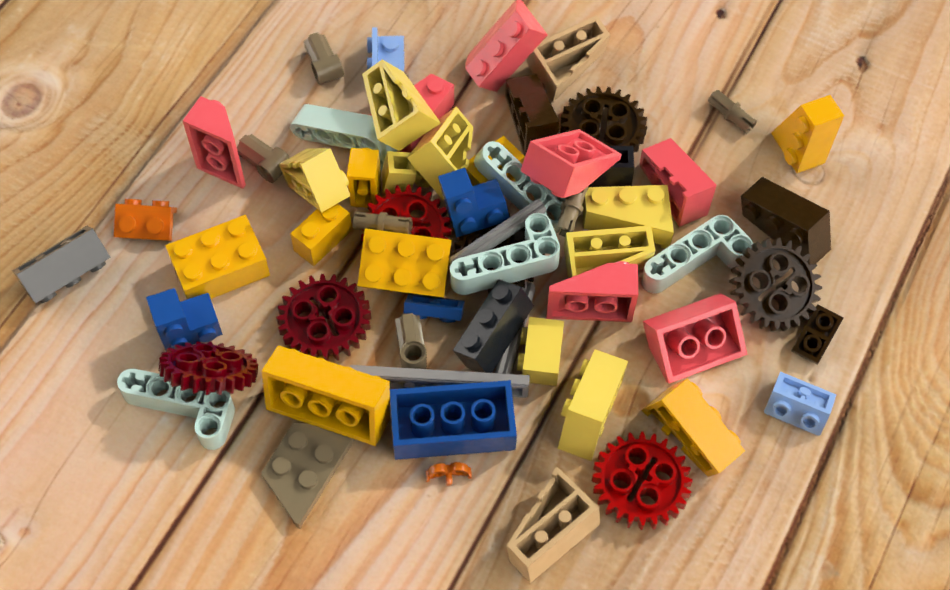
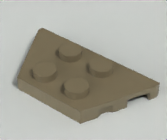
(304, 467)

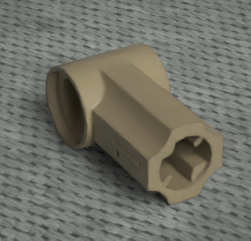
(324, 63)
(262, 157)
(411, 341)

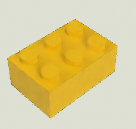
(218, 259)
(404, 263)

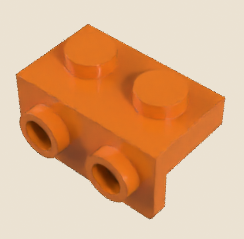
(144, 221)

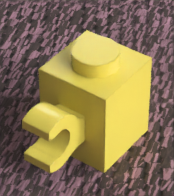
(399, 171)

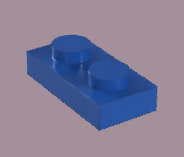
(427, 306)

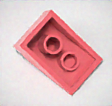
(567, 162)
(596, 295)

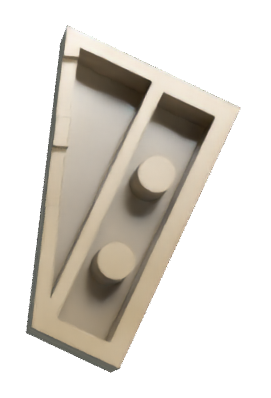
(568, 55)
(552, 527)

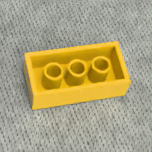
(326, 395)

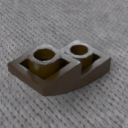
(817, 334)

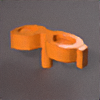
(442, 469)

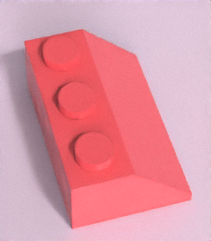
(504, 47)
(213, 141)
(696, 337)

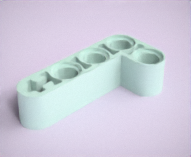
(338, 129)
(515, 190)
(685, 250)
(463, 270)
(142, 386)

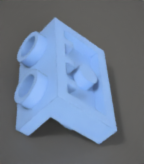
(386, 48)
(800, 403)

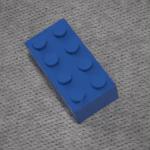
(453, 419)

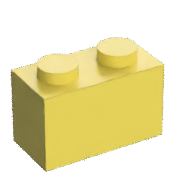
(542, 350)

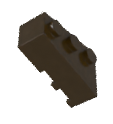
(530, 109)
(788, 217)

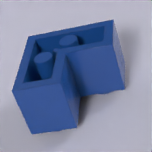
(472, 206)
(184, 320)

